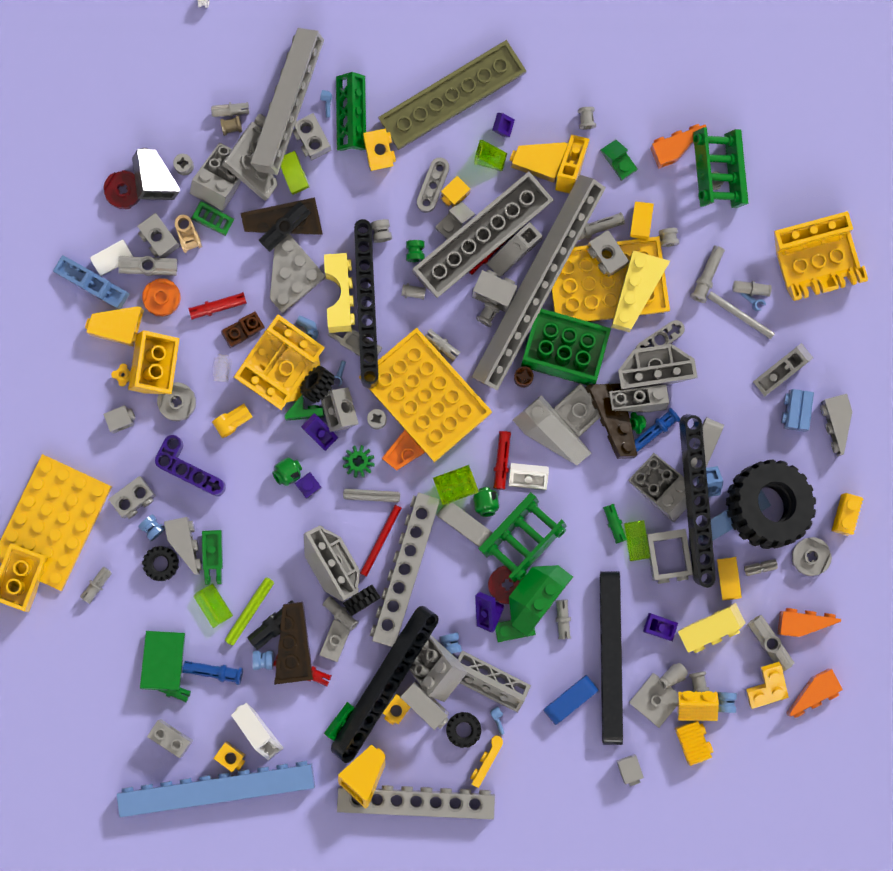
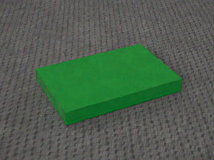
(162, 661)

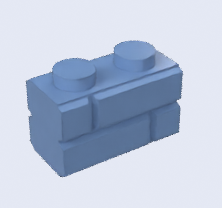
(798, 410)

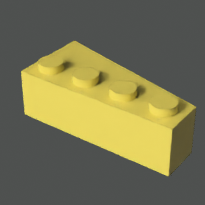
(639, 283)

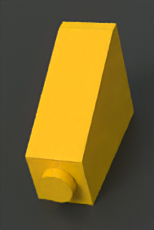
(539, 159)
(116, 325)
(363, 775)

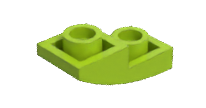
(294, 173)

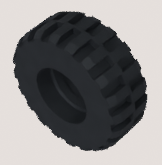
(796, 500)

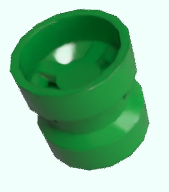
(415, 251)

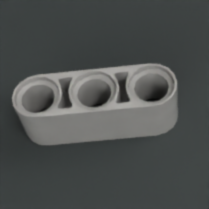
(711, 434)
(464, 523)

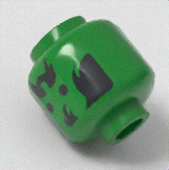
(287, 471)
(486, 502)

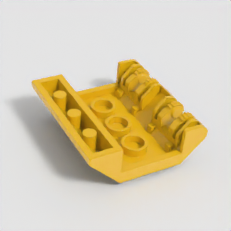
(818, 256)

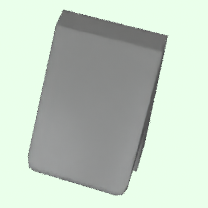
(456, 219)

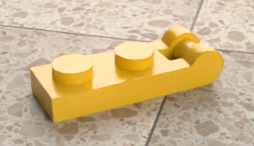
(487, 760)

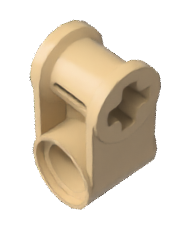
(188, 237)

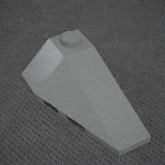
(549, 429)

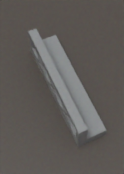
(488, 684)

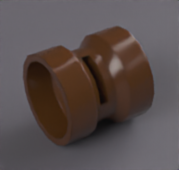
(523, 377)

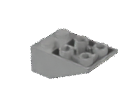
(214, 181)
(661, 486)
(437, 670)

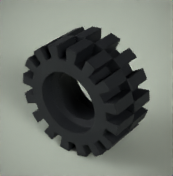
(317, 384)
(149, 567)
(361, 600)
(475, 729)

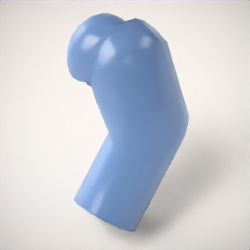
(309, 325)

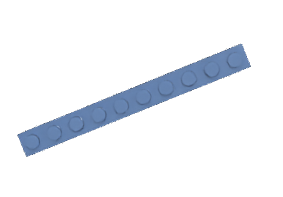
(215, 790)

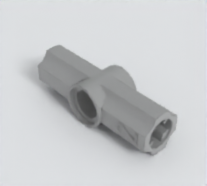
(134, 265)
(763, 634)

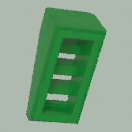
(202, 221)

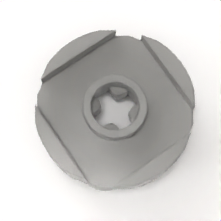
(182, 411)
(800, 558)

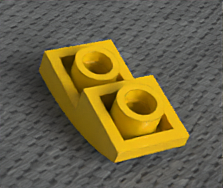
(641, 220)
(729, 578)

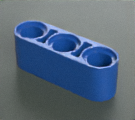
(570, 700)

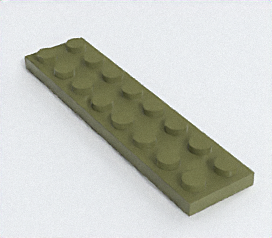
(452, 94)

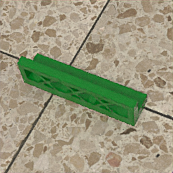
(354, 110)

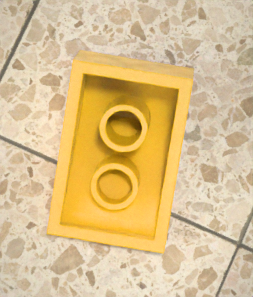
(20, 577)

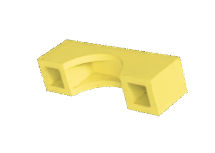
(339, 315)

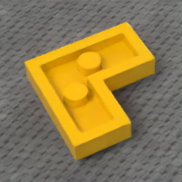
(772, 690)

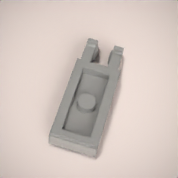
(351, 342)

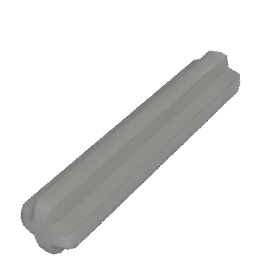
(371, 495)

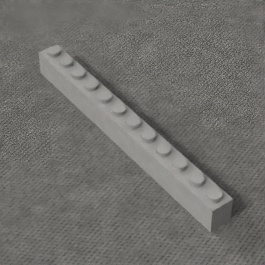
(538, 282)

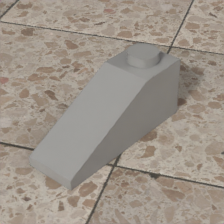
(783, 369)

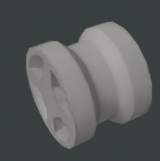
(183, 168)
(669, 237)
(377, 422)

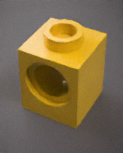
(455, 192)
(387, 712)
(222, 753)

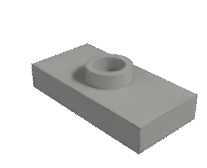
(335, 641)

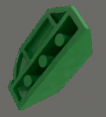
(536, 595)

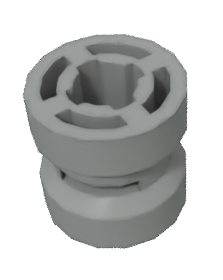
(381, 231)

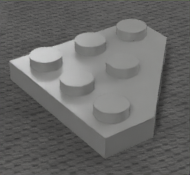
(239, 163)
(292, 274)

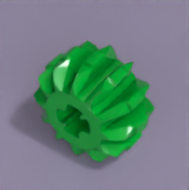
(354, 456)

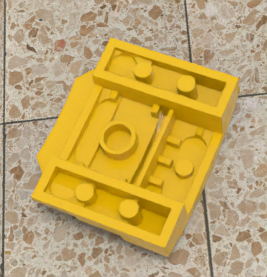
(279, 363)

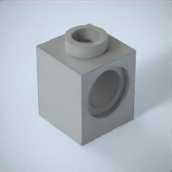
(119, 419)
(630, 770)

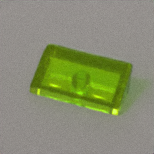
(637, 540)
(213, 605)

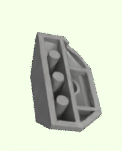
(656, 367)
(331, 563)

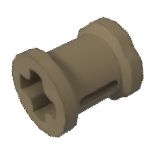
(231, 125)

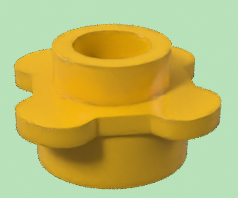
(117, 375)

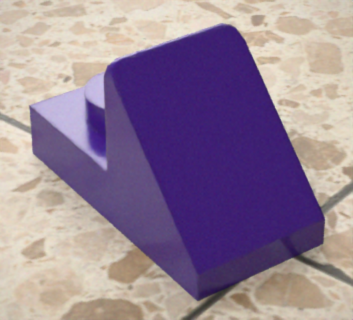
(319, 432)
(487, 611)
(660, 627)

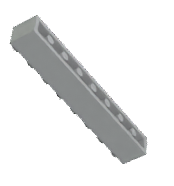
(287, 101)

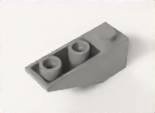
(515, 249)
(640, 399)
(838, 417)
(181, 539)

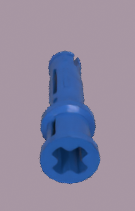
(661, 425)
(221, 673)

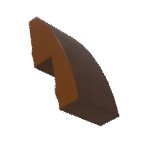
(242, 329)

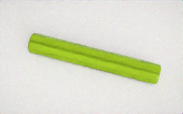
(249, 611)

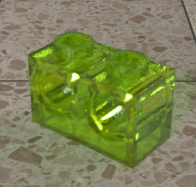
(455, 484)

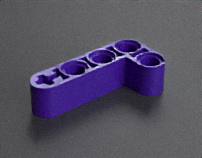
(175, 462)

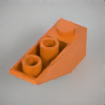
(671, 149)
(800, 624)
(818, 688)

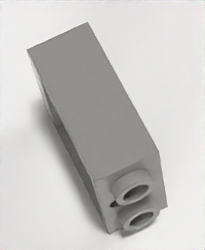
(664, 578)
(426, 707)

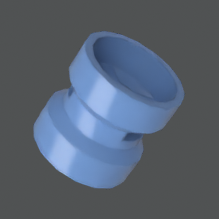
(151, 527)
(454, 647)
(263, 660)
(727, 702)

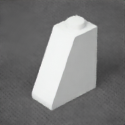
(256, 731)

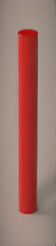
(380, 541)

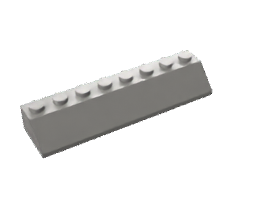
(482, 235)

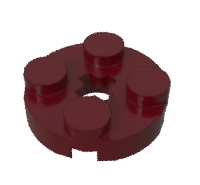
(111, 190)
(495, 584)

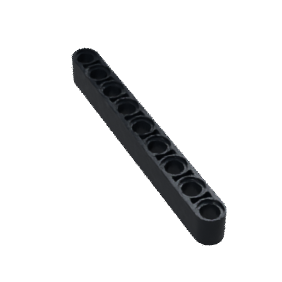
(366, 294)
(691, 493)
(611, 658)
(384, 684)

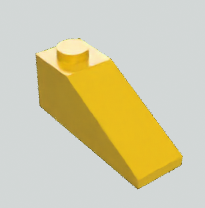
(571, 163)

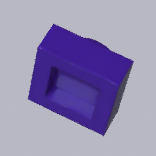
(503, 125)
(308, 485)

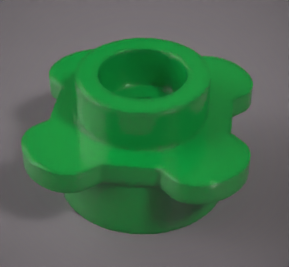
(638, 422)

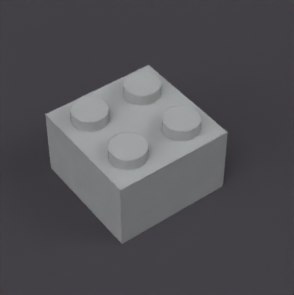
(494, 290)

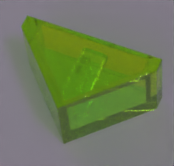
(490, 156)

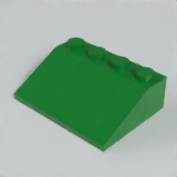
(566, 347)

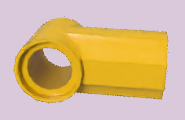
(227, 423)

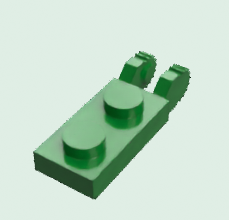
(212, 554)

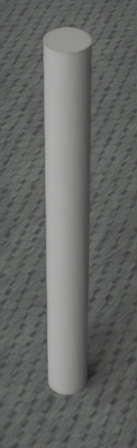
(741, 315)

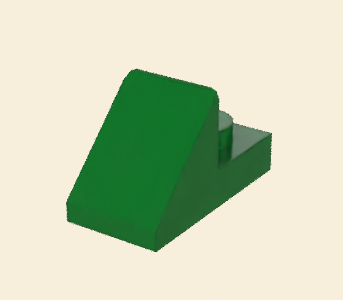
(619, 160)
(298, 411)

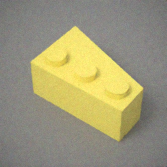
(712, 628)

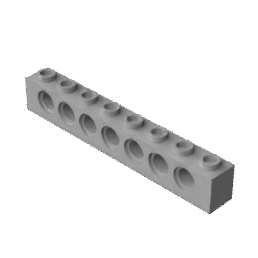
(418, 502)
(484, 811)

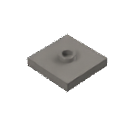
(578, 410)
(655, 701)

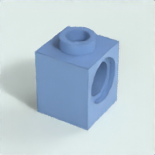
(714, 481)

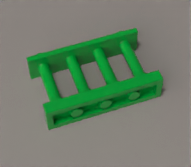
(735, 164)
(517, 519)

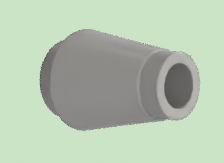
(674, 675)

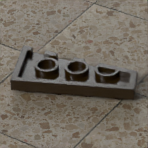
(265, 218)
(616, 422)
(294, 651)

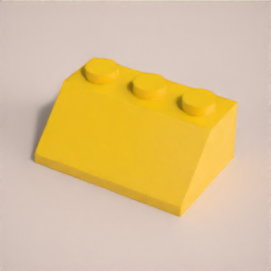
(153, 363)

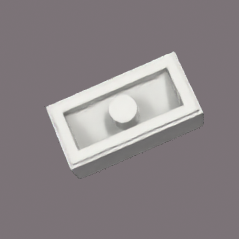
(109, 258)
(528, 476)

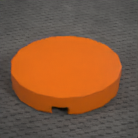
(161, 297)

